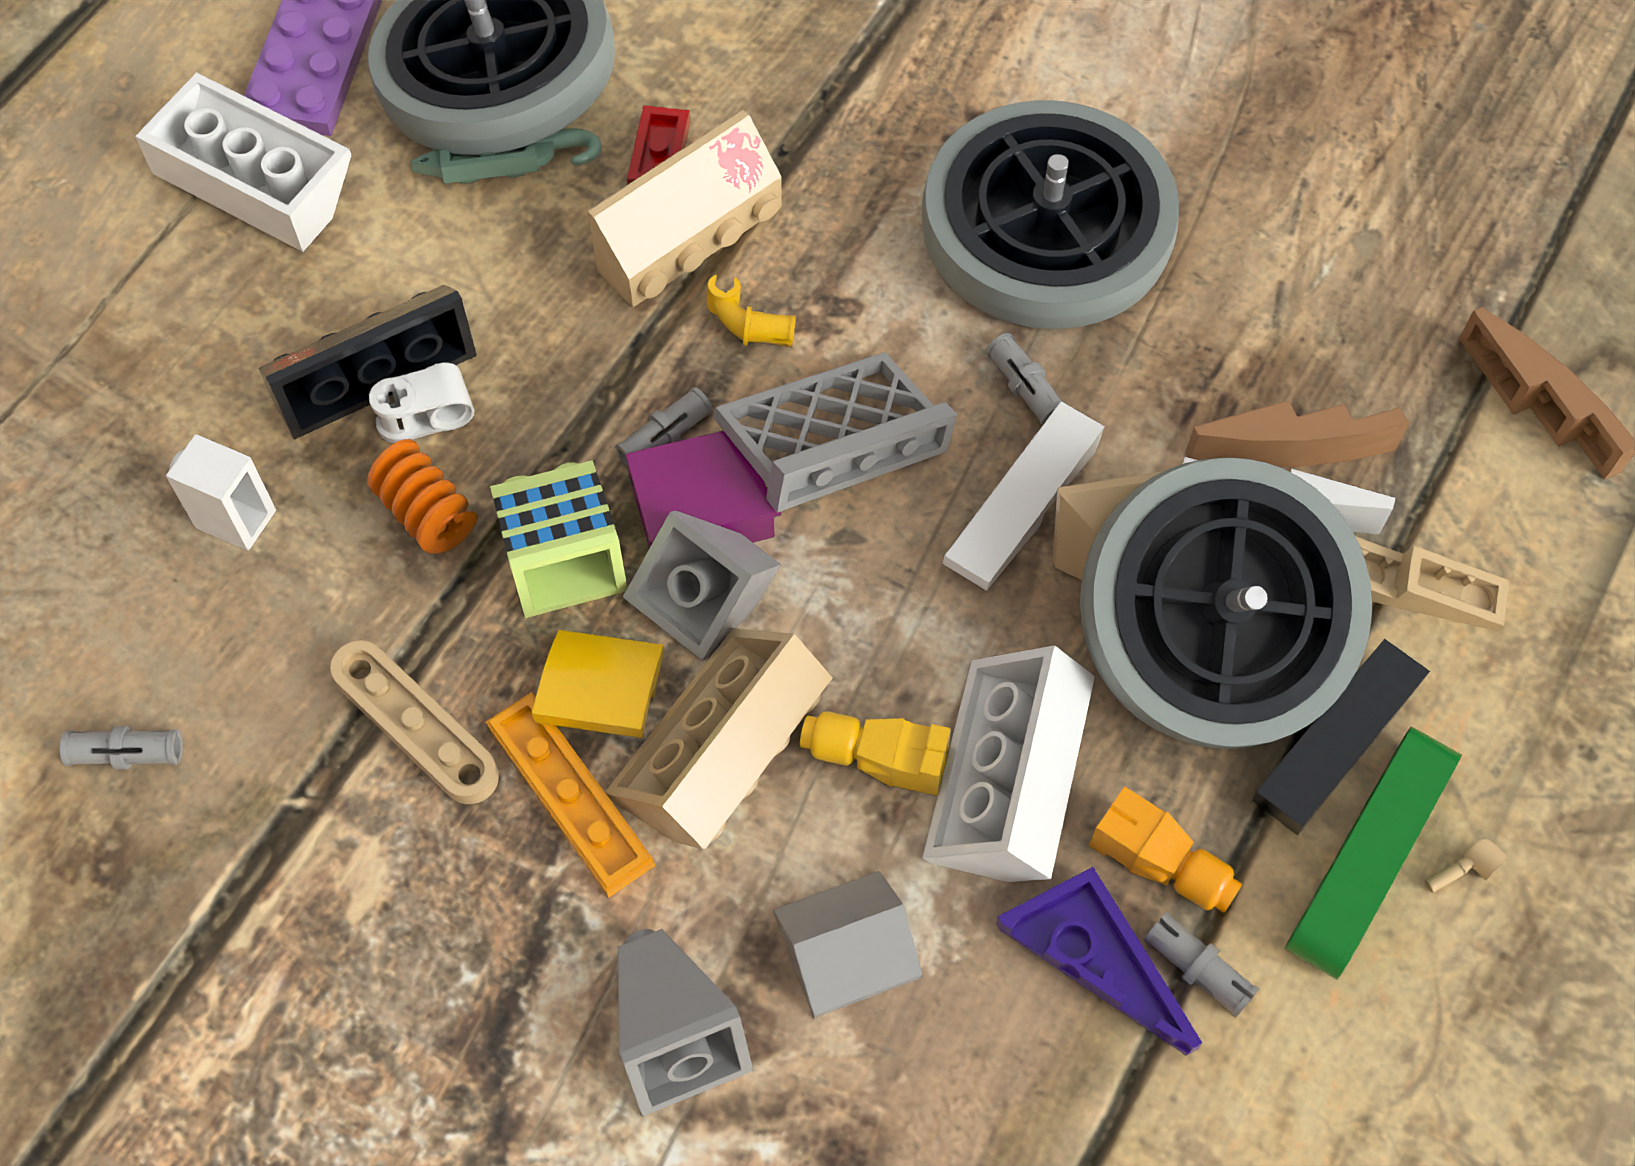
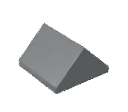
(849, 943)

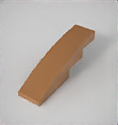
(1536, 380)
(1284, 440)

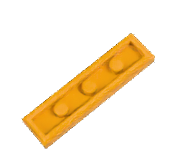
(571, 797)

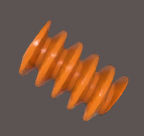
(421, 497)

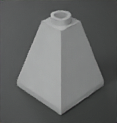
(674, 1024)

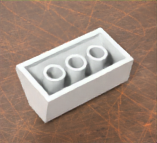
(246, 160)
(1011, 766)

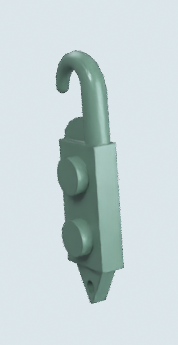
(511, 163)

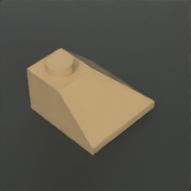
(1080, 515)

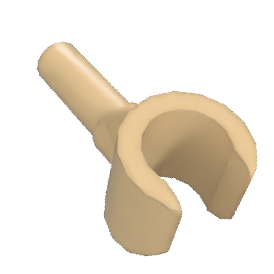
(1482, 857)

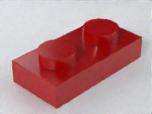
(658, 137)

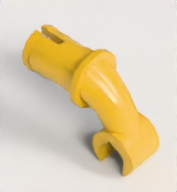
(748, 324)

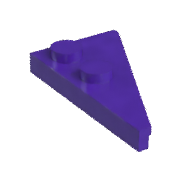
(1092, 943)

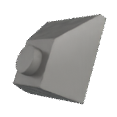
(700, 581)

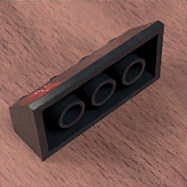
(342, 367)

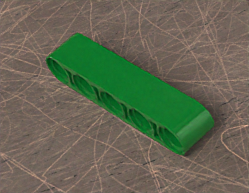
(1373, 853)

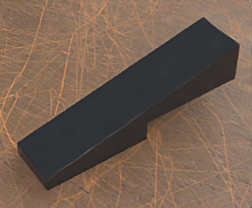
(1340, 737)

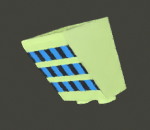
(559, 538)

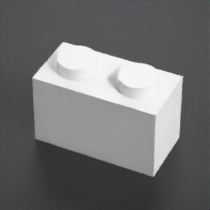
(221, 492)

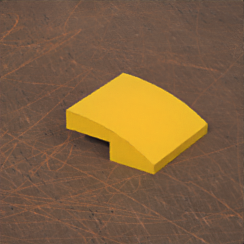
(598, 683)

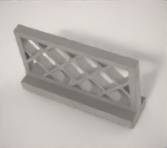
(855, 453)

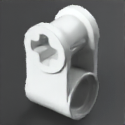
(425, 402)

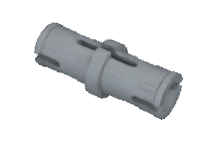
(1019, 369)
(688, 410)
(121, 747)
(1201, 964)

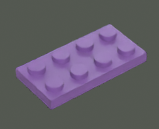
(312, 59)

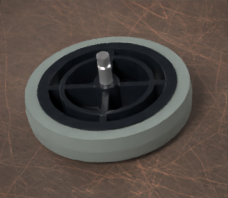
(489, 69)
(1050, 214)
(1226, 603)

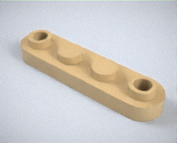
(414, 721)

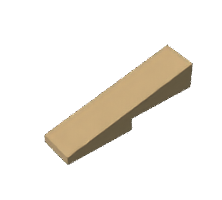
(1435, 585)

